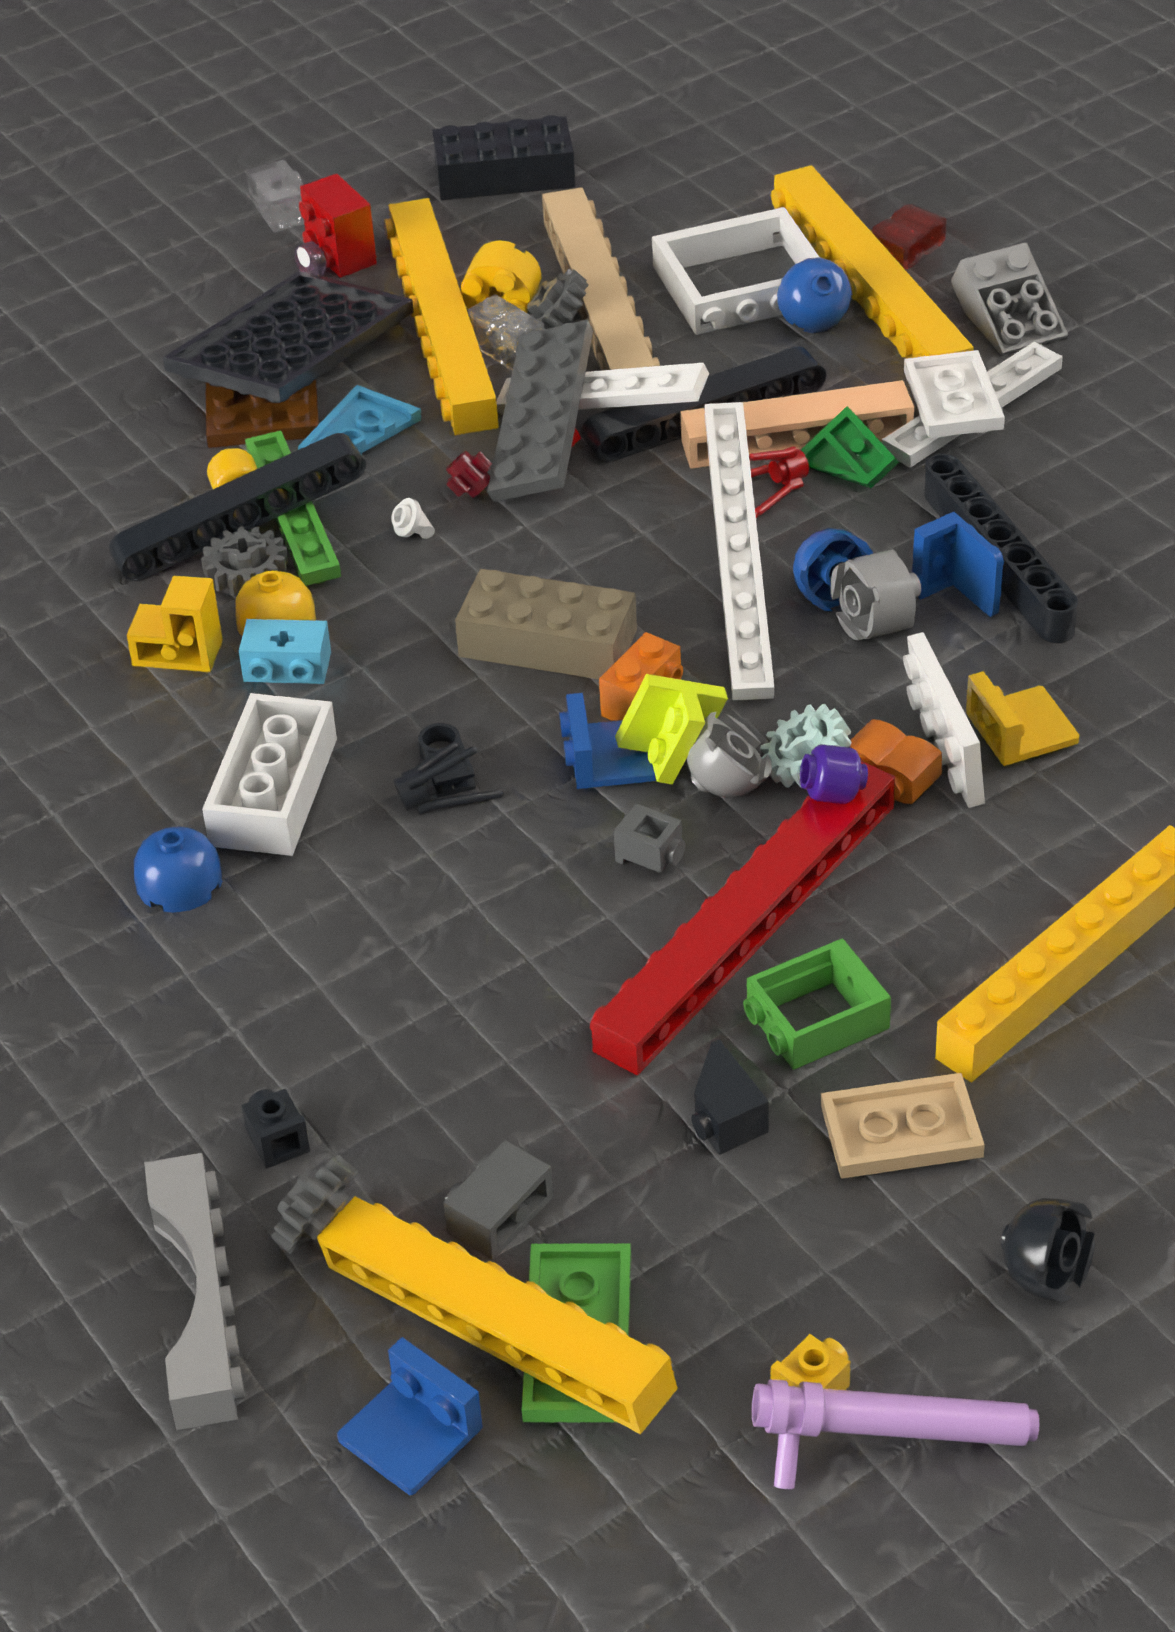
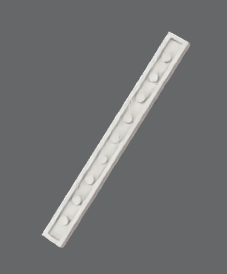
(738, 553)

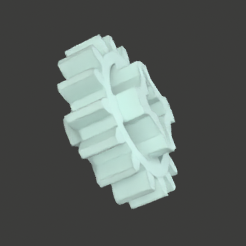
(799, 737)

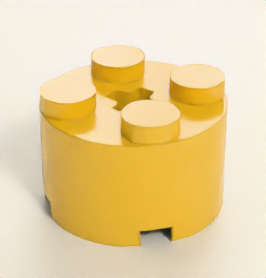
(501, 271)

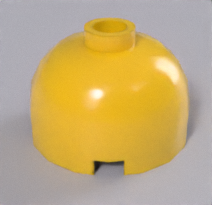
(274, 597)

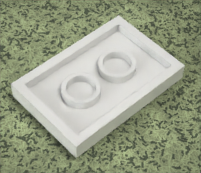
(953, 394)

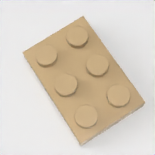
(902, 1125)

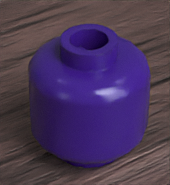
(833, 773)

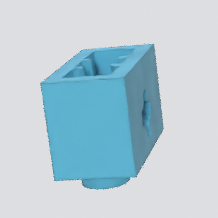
(285, 651)

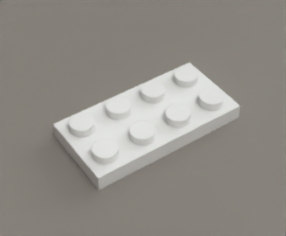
(944, 720)

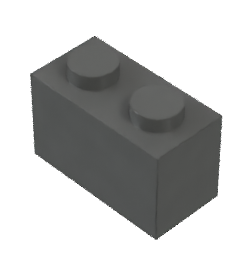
(498, 1199)

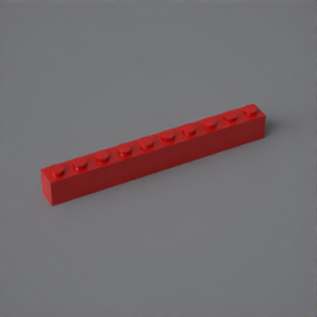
(735, 924)

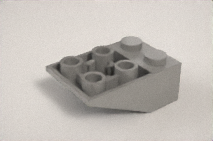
(1008, 299)

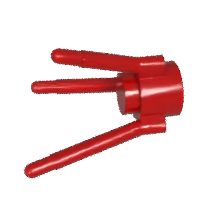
(786, 467)

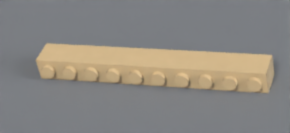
(581, 246)

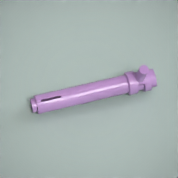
(812, 1410)

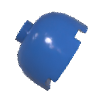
(814, 294)
(817, 560)
(177, 869)

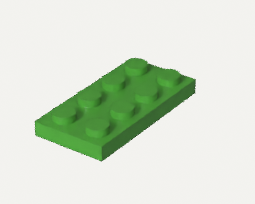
(596, 1281)

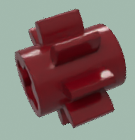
(469, 474)

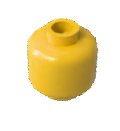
(229, 465)

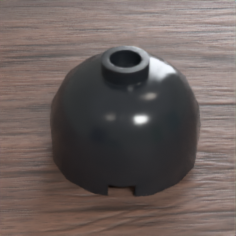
(1049, 1247)

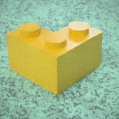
(180, 631)

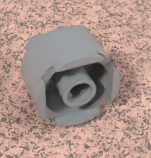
(875, 595)

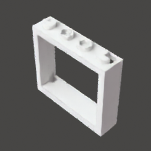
(719, 241)

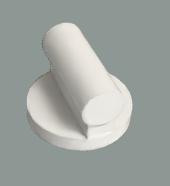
(410, 519)

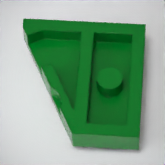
(849, 451)

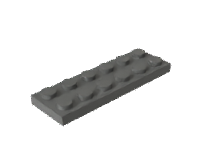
(541, 411)

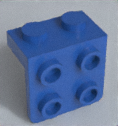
(957, 555)
(595, 750)

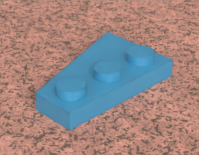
(366, 419)

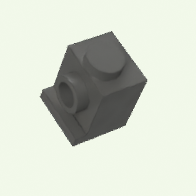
(649, 839)

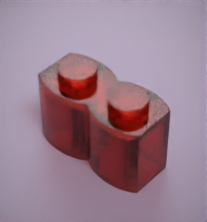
(911, 234)

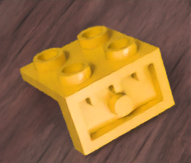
(1018, 723)

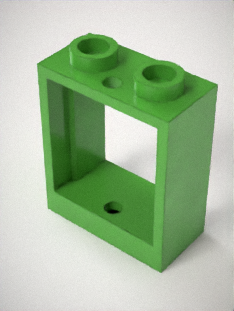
(804, 974)

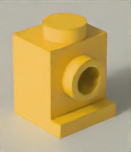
(815, 1362)

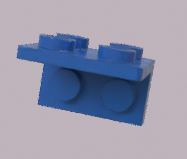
(414, 1420)

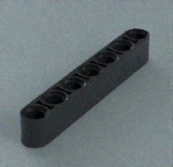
(642, 427)
(239, 503)
(1025, 574)

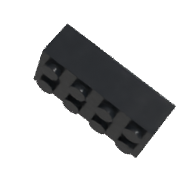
(503, 157)

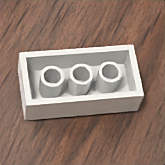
(270, 774)

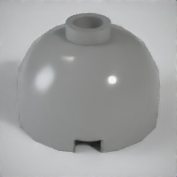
(727, 758)

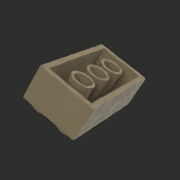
(545, 624)

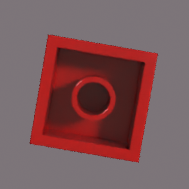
(339, 224)

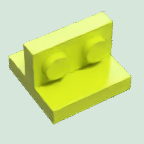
(668, 720)

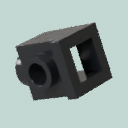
(270, 1117)

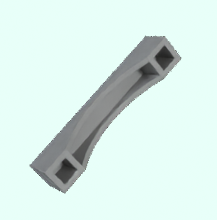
(199, 1365)

